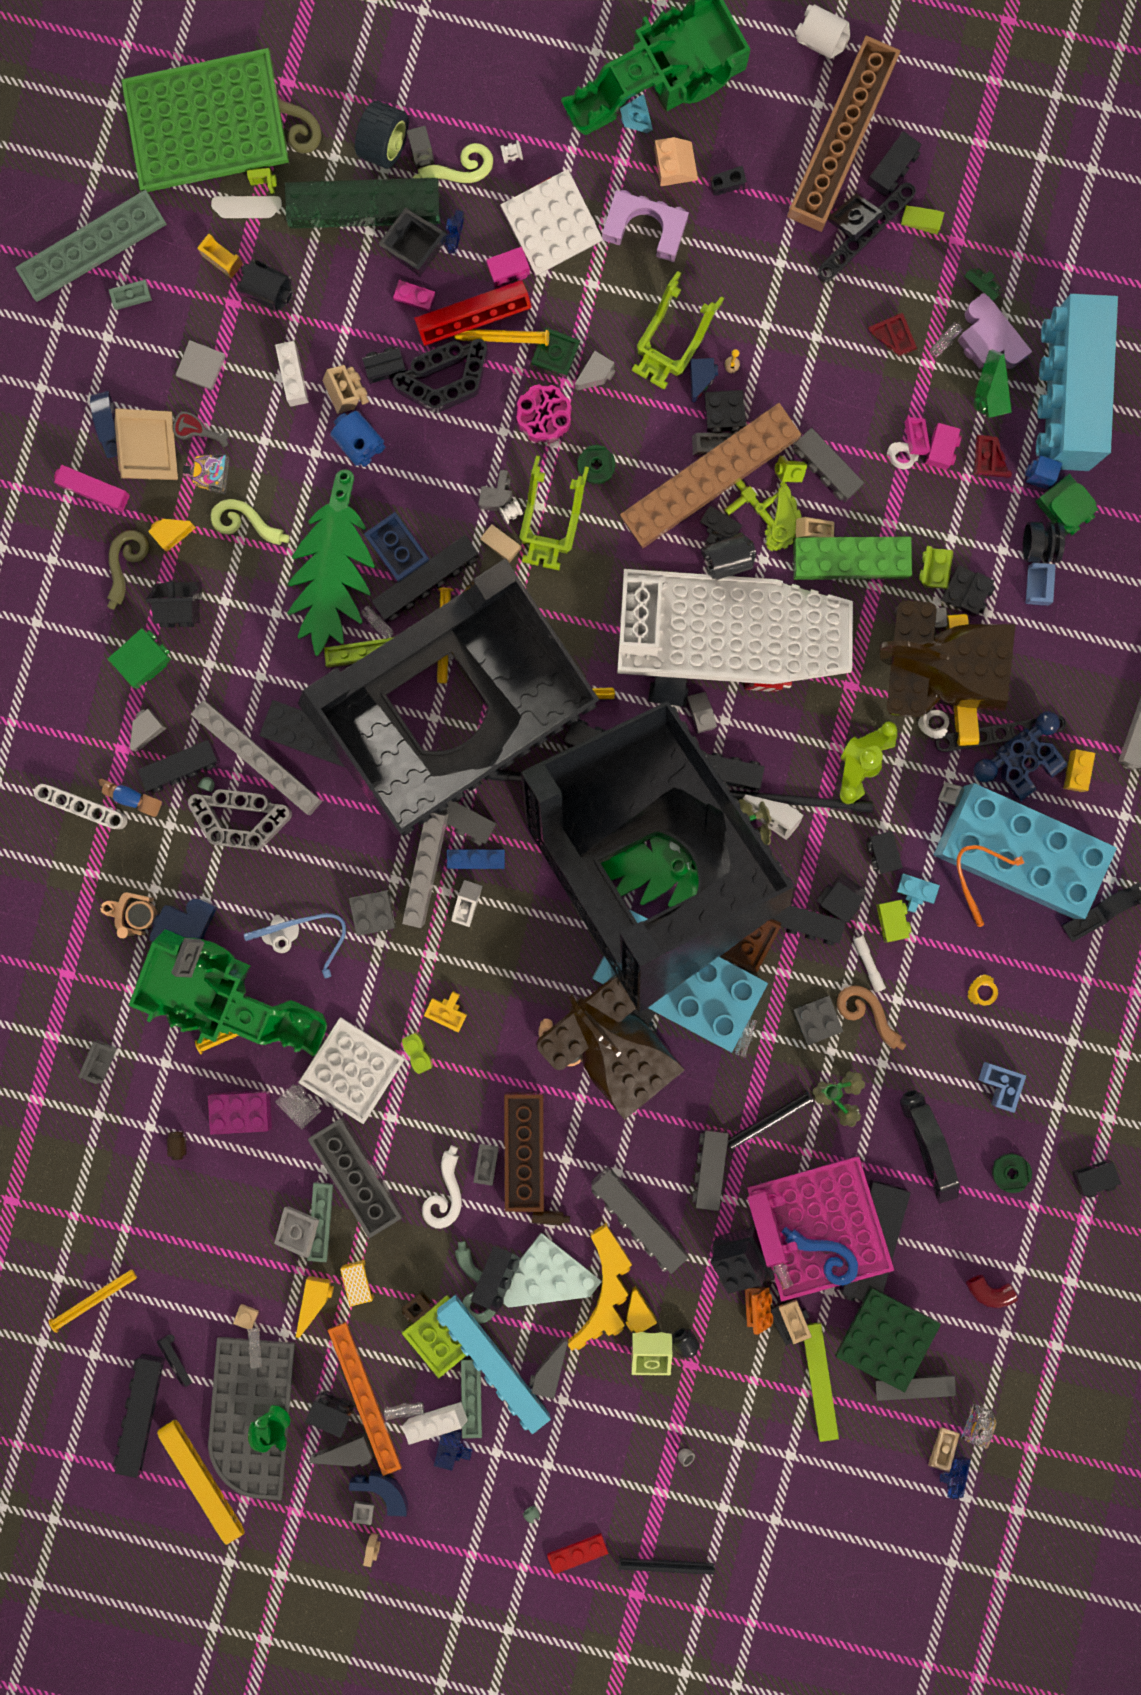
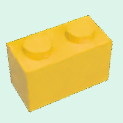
(1079, 770)

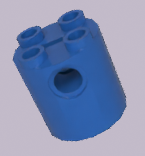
(351, 434)

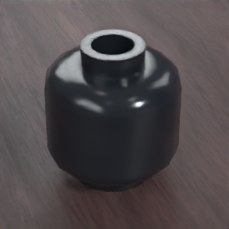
(911, 1100)
(685, 1343)

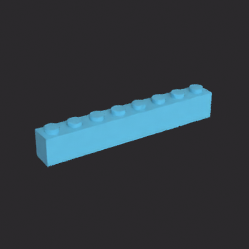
(493, 1364)

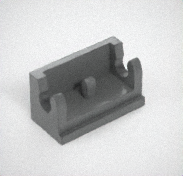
(97, 1062)

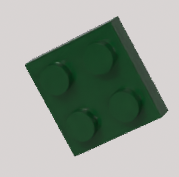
(558, 354)

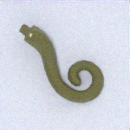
(293, 110)
(118, 588)

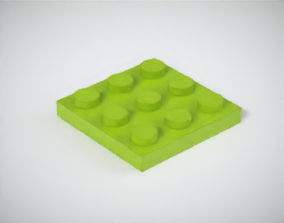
(434, 1342)

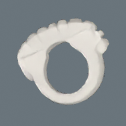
(895, 448)
(935, 733)

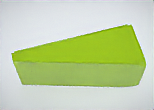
(923, 219)

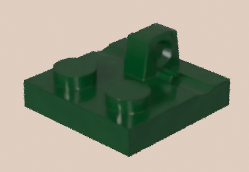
(984, 282)

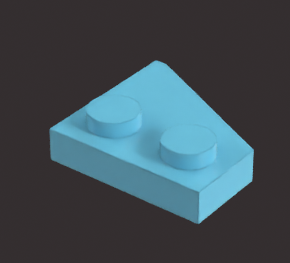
(636, 115)

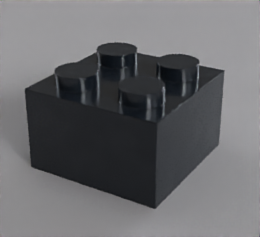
(330, 1413)

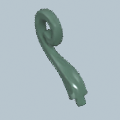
(465, 1262)

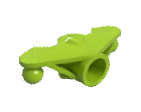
(864, 759)

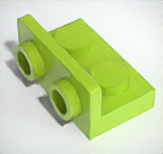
(936, 568)

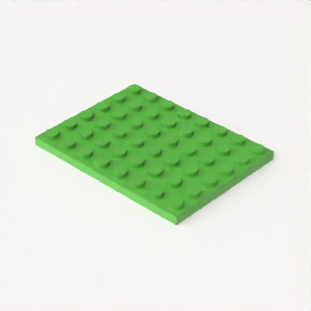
(205, 120)

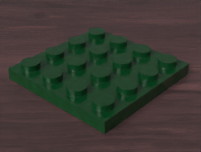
(887, 1339)

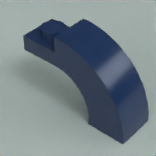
(103, 416)
(384, 1486)

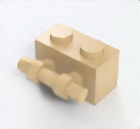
(344, 388)

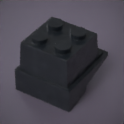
(413, 241)
(175, 603)
(740, 1260)

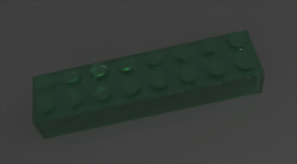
(360, 202)

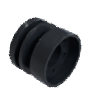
(1043, 542)

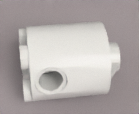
(823, 32)

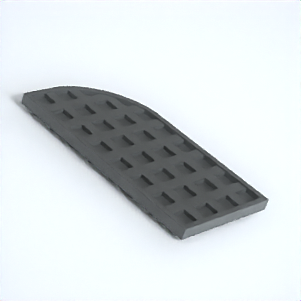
(237, 1400)

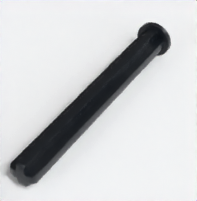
(770, 1120)
(665, 1566)

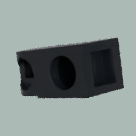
(728, 181)

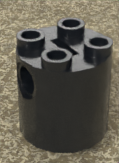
(265, 285)
(729, 556)

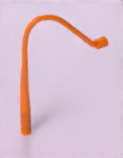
(972, 905)

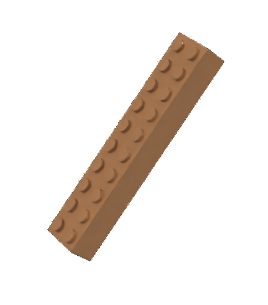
(843, 133)
(710, 475)

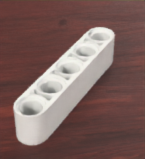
(72, 803)

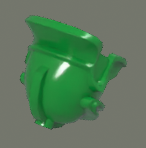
(269, 1430)

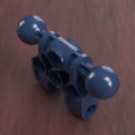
(1021, 785)

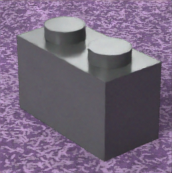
(420, 146)

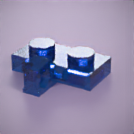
(455, 226)
(451, 1450)
(957, 1477)

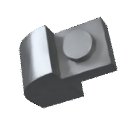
(497, 497)

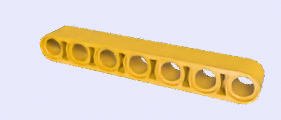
(965, 718)
(200, 1482)

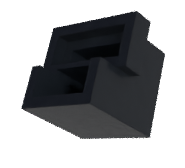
(668, 689)
(842, 897)

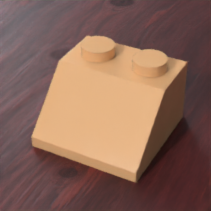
(675, 161)

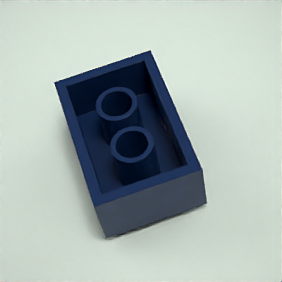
(396, 547)

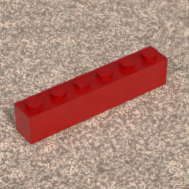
(473, 312)

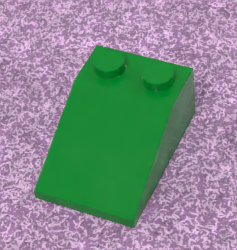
(992, 389)

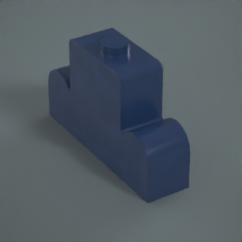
(189, 924)

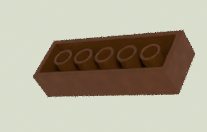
(524, 1151)

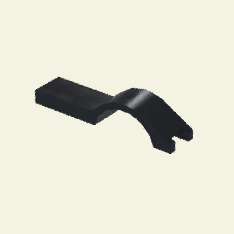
(1104, 912)

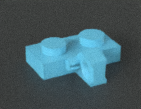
(916, 891)

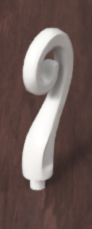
(448, 1165)

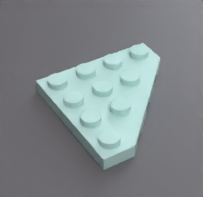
(548, 1276)

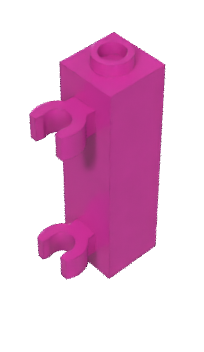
(91, 488)
(767, 1228)

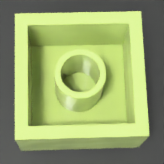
(651, 1353)

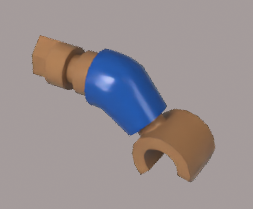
(131, 798)

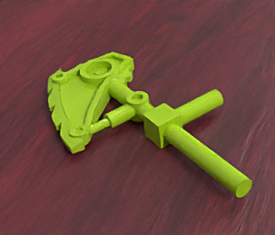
(783, 528)

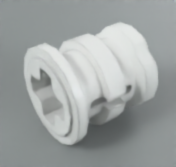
(511, 152)
(510, 511)

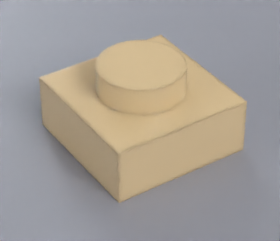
(246, 1317)

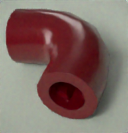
(990, 1296)

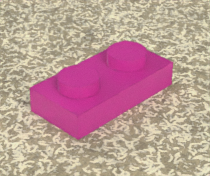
(414, 295)
(917, 436)

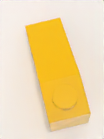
(314, 1298)

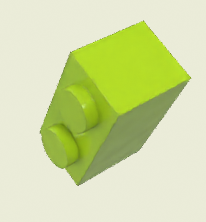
(893, 920)

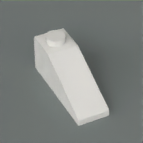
(783, 817)

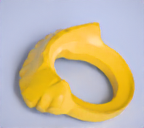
(982, 980)

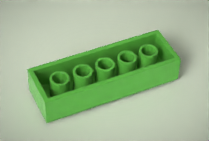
(852, 558)

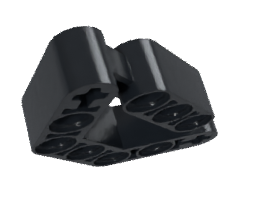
(411, 376)
(935, 1154)

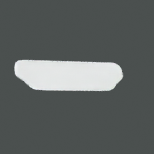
(246, 206)

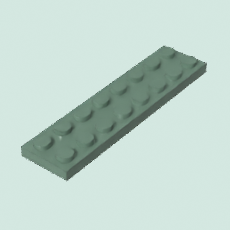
(90, 246)

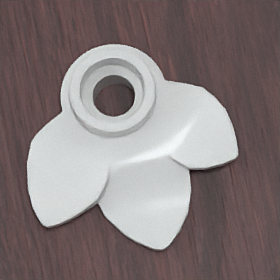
(287, 934)

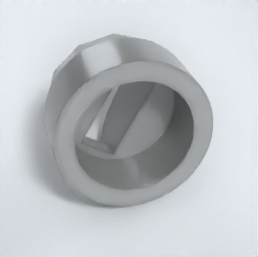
(686, 1456)

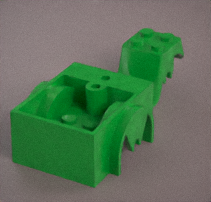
(680, 55)
(217, 999)

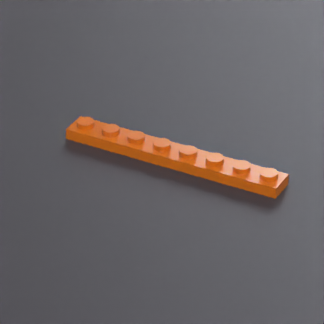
(364, 1398)

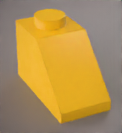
(170, 532)
(639, 1313)

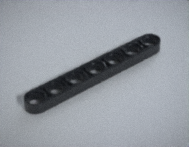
(862, 241)
(990, 734)

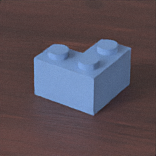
(1007, 1083)

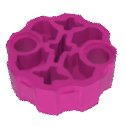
(561, 410)

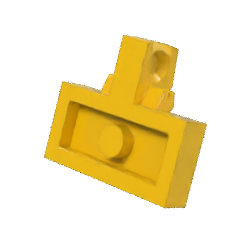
(446, 1012)

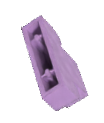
(990, 332)

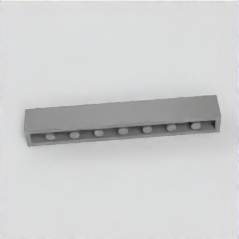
(256, 757)

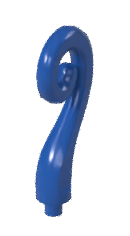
(825, 1245)

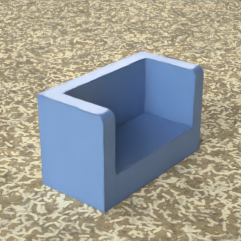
(1040, 584)

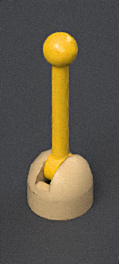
(732, 362)

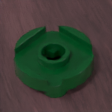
(604, 457)
(1004, 1181)

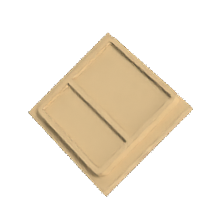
(145, 444)

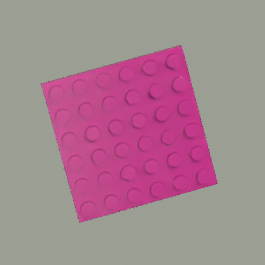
(831, 1206)

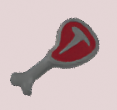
(188, 425)

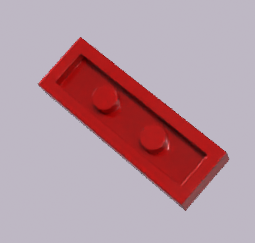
(577, 1553)

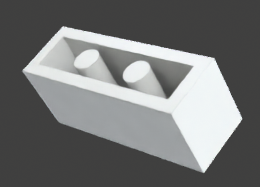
(292, 373)
(435, 1423)

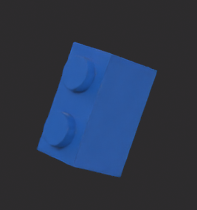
(1043, 472)

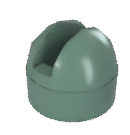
(206, 784)
(531, 1513)

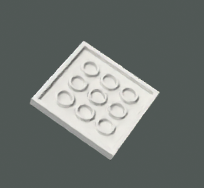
(551, 222)
(352, 1070)

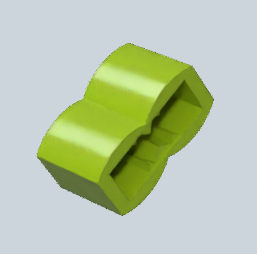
(415, 1048)

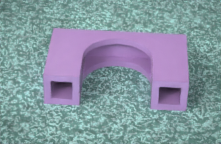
(628, 206)

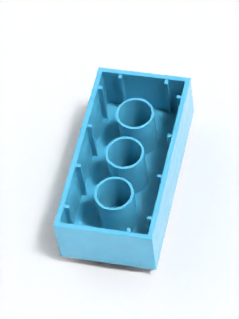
(1078, 381)
(1059, 864)
(710, 1002)

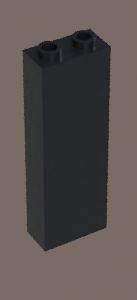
(890, 1207)

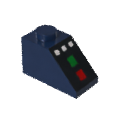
(702, 376)

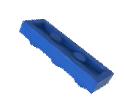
(475, 859)

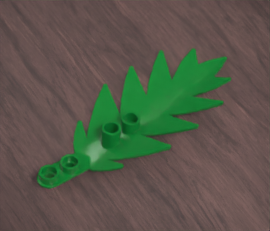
(332, 542)
(662, 867)

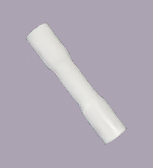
(864, 952)

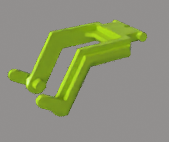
(657, 363)
(542, 547)

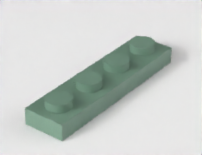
(321, 1210)
(471, 1399)

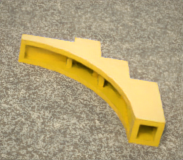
(605, 1315)

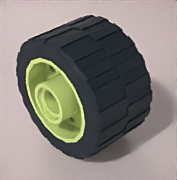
(381, 134)

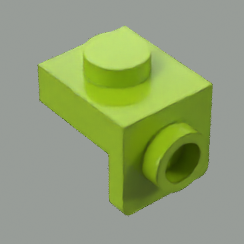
(262, 176)
(790, 470)

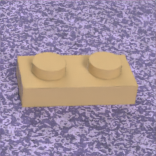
(795, 1321)
(372, 1550)

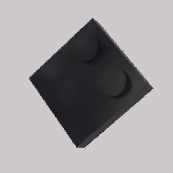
(855, 216)

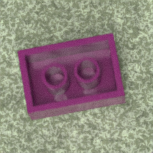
(239, 1112)

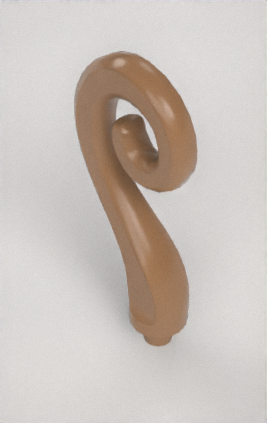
(888, 1035)

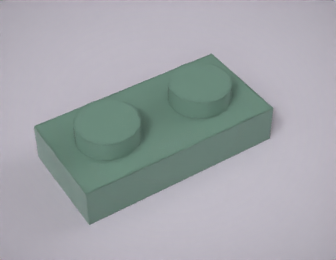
(130, 294)

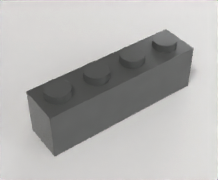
(827, 465)
(468, 822)
(711, 1169)

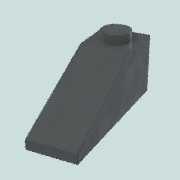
(547, 1374)
(346, 1453)

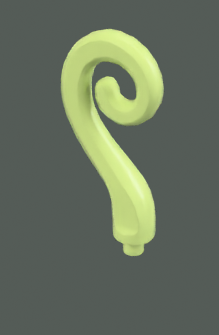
(442, 172)
(268, 533)

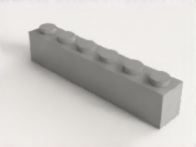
(425, 870)

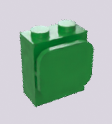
(1068, 504)
(140, 658)

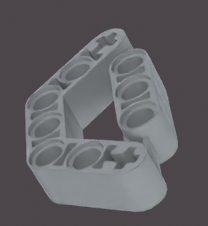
(231, 802)

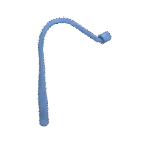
(270, 929)

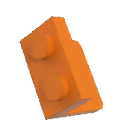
(758, 1309)

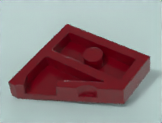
(894, 334)
(990, 458)

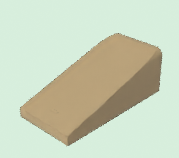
(812, 527)
(500, 543)
(944, 1450)

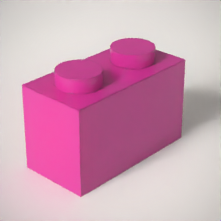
(508, 267)
(942, 446)

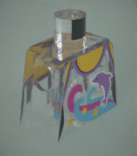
(209, 472)
(979, 1428)

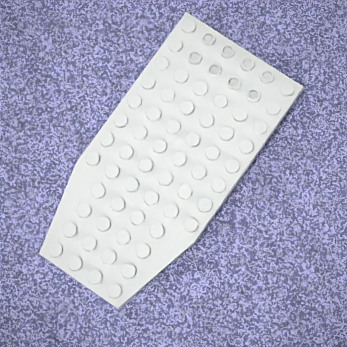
(731, 629)

